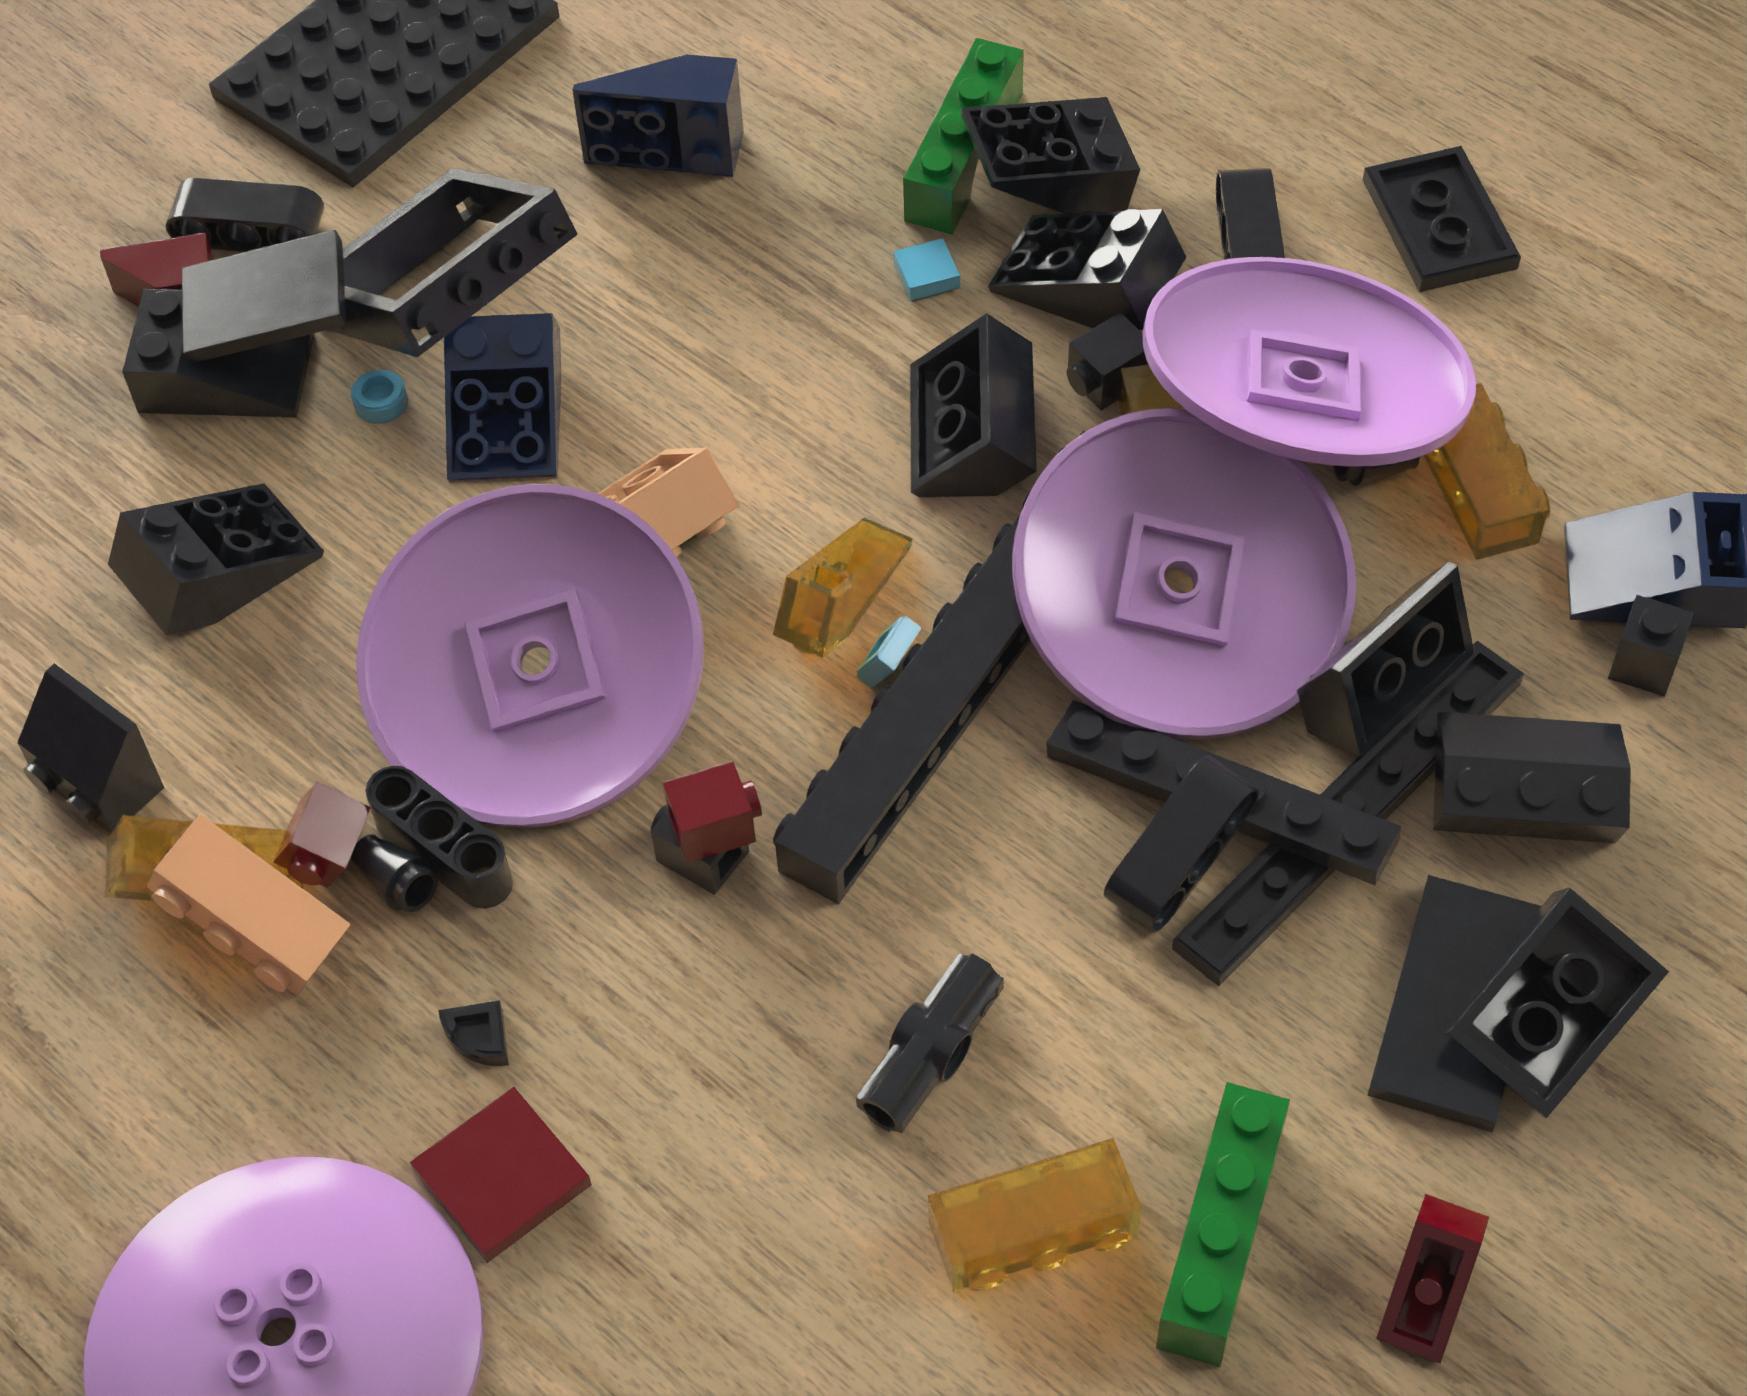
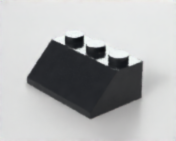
(973, 413)
(1390, 665)
(1531, 778)

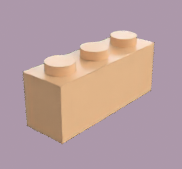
(246, 906)

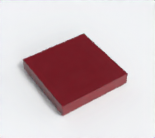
(500, 1174)

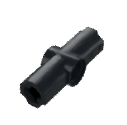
(930, 1042)

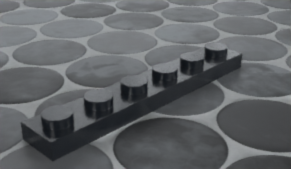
(1281, 817)

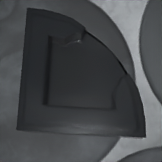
(477, 1032)

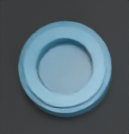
(379, 396)

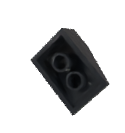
(244, 383)
(1555, 1000)

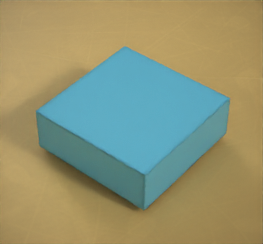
(926, 269)
(887, 651)

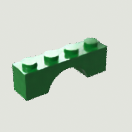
(945, 164)
(1222, 1225)

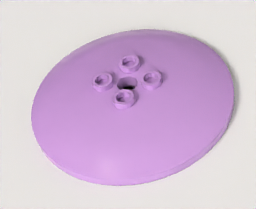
(1309, 361)
(1245, 527)
(482, 591)
(318, 1240)

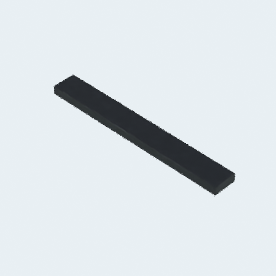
(1376, 783)

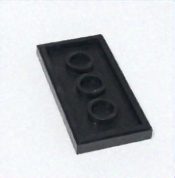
(1449, 955)

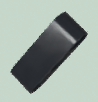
(243, 213)
(1248, 214)
(431, 814)
(1181, 843)

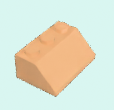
(676, 495)

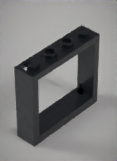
(527, 232)

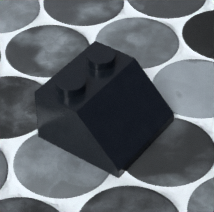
(86, 752)

